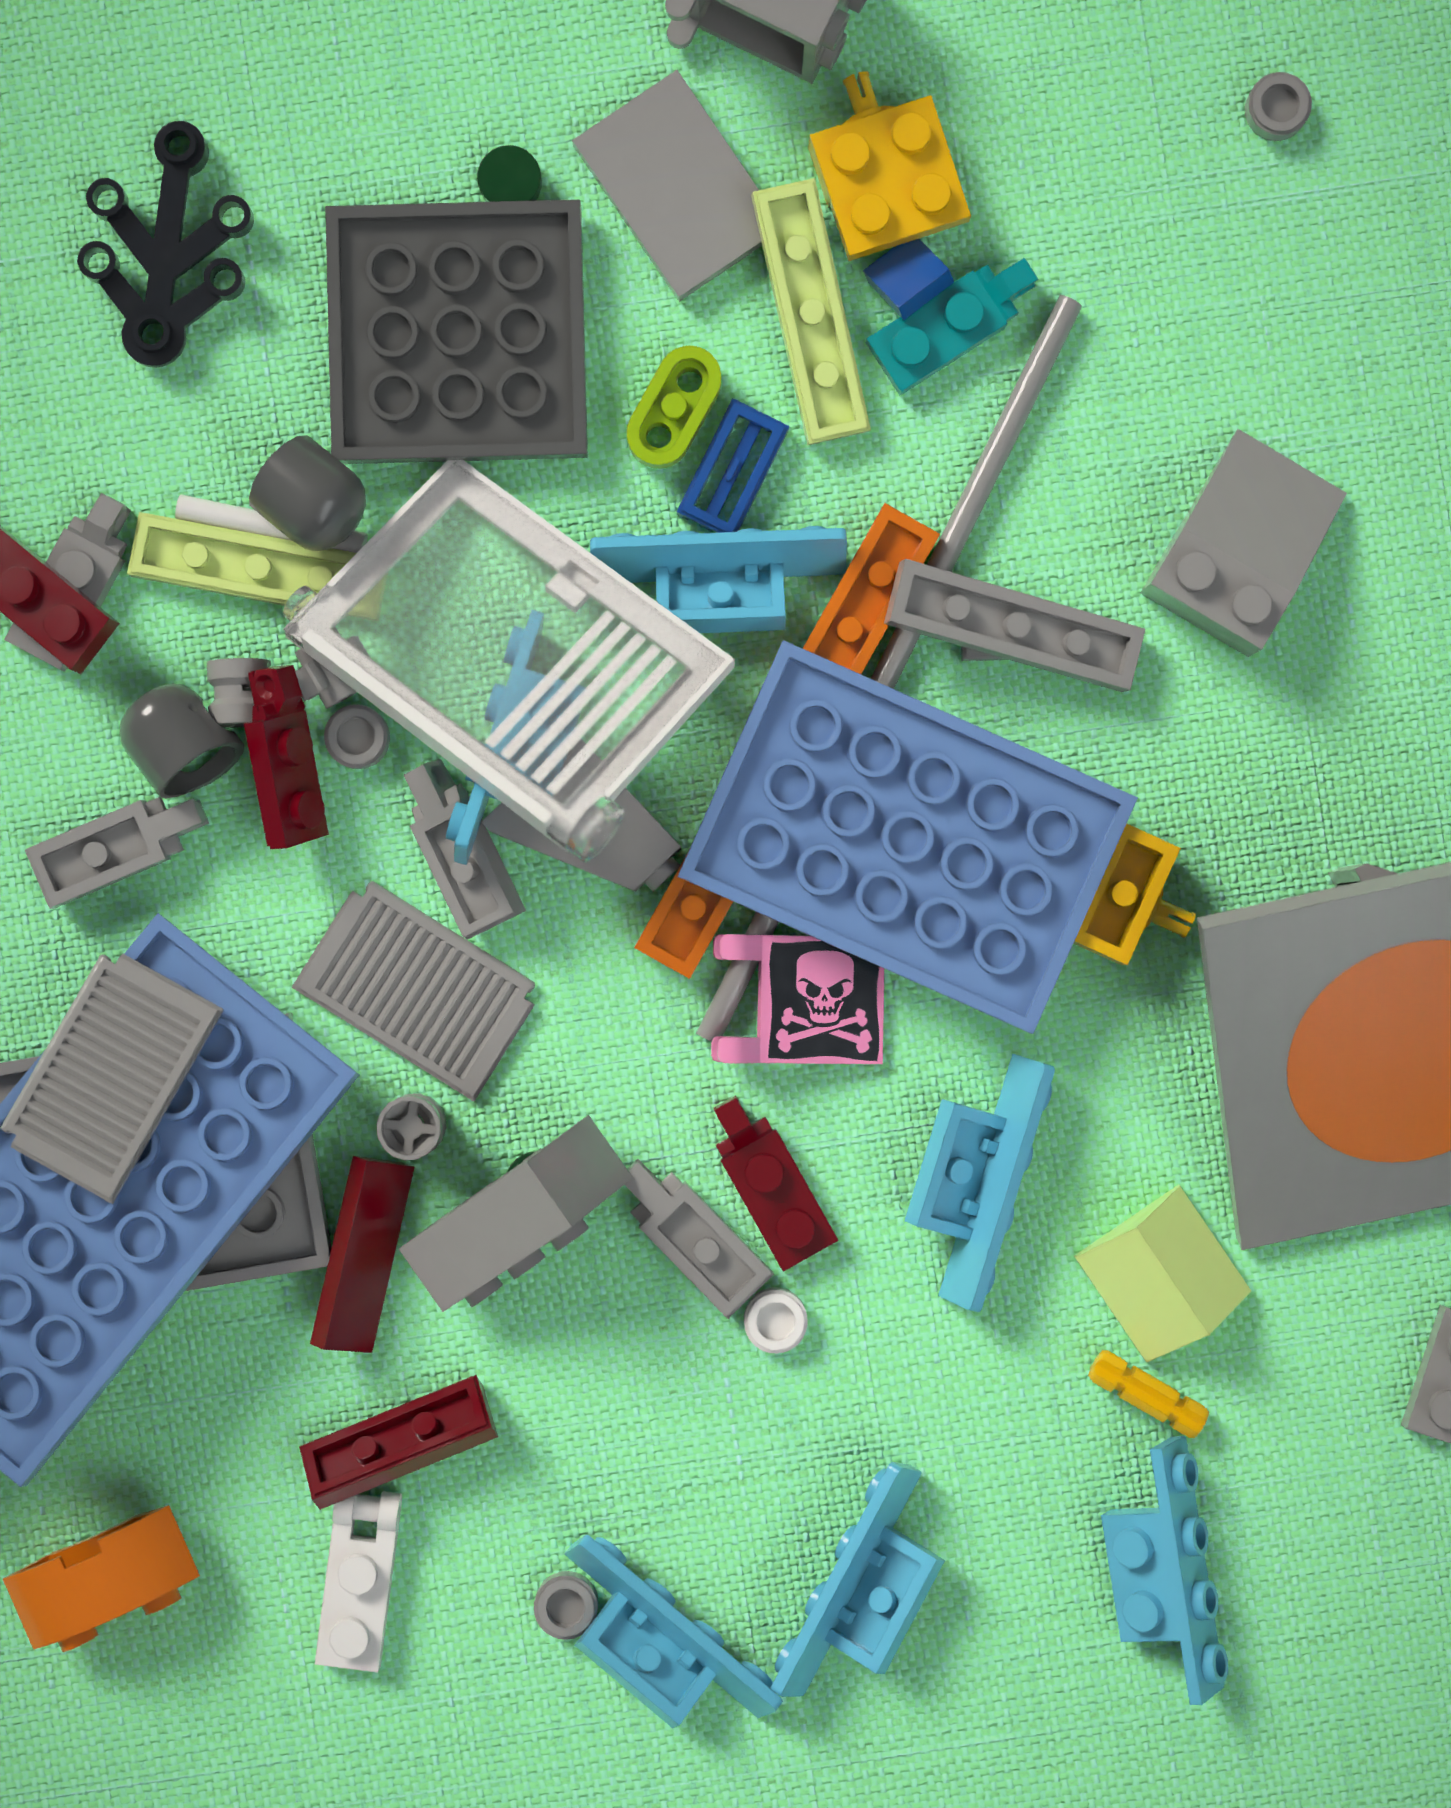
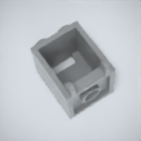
(782, 32)

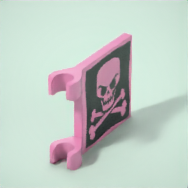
(811, 1003)

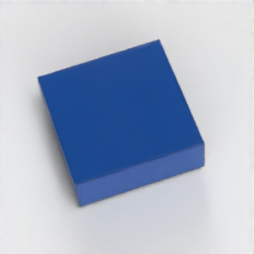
(908, 277)

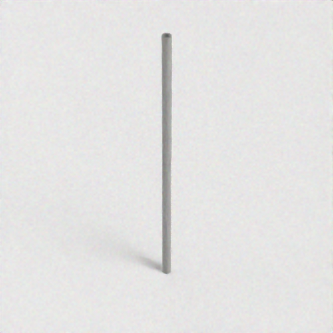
(943, 557)

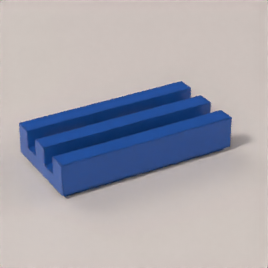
(758, 420)

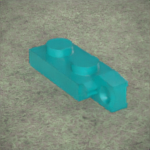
(950, 324)

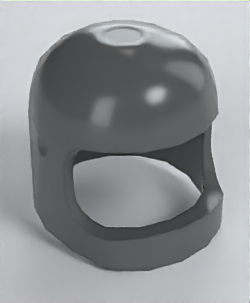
(308, 495)
(169, 731)

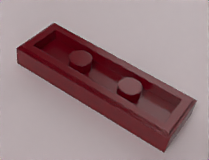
(362, 1255)
(398, 1442)

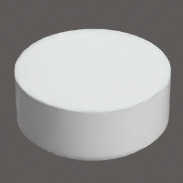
(775, 1320)

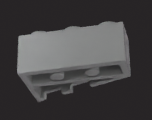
(516, 1217)

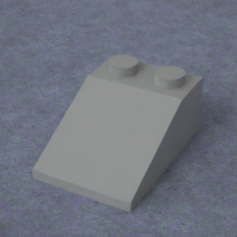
(1244, 544)

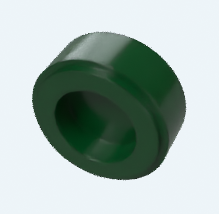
(509, 175)

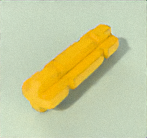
(1148, 1394)

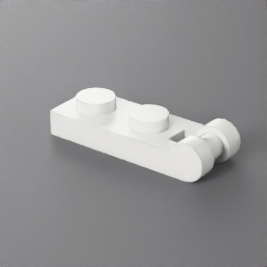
(358, 1583)

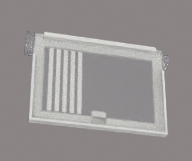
(510, 653)

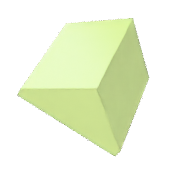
(1164, 1276)

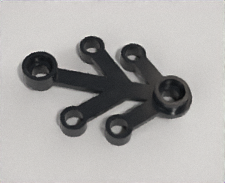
(166, 255)

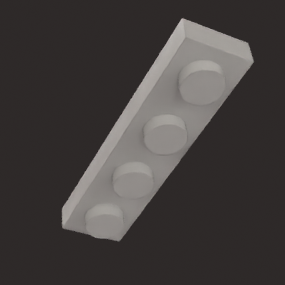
(1014, 625)

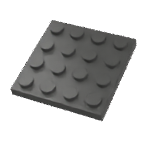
(456, 331)

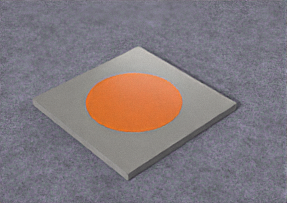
(1333, 1053)

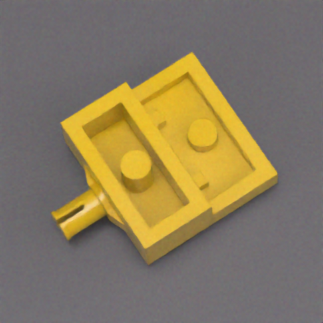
(887, 172)
(1132, 897)

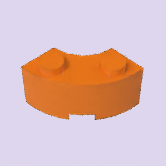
(102, 1579)

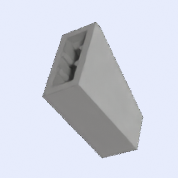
(634, 856)

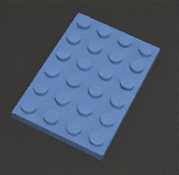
(907, 837)

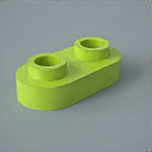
(673, 408)

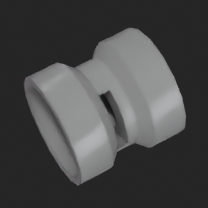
(232, 689)
(401, 1126)

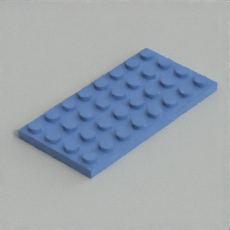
(97, 1276)

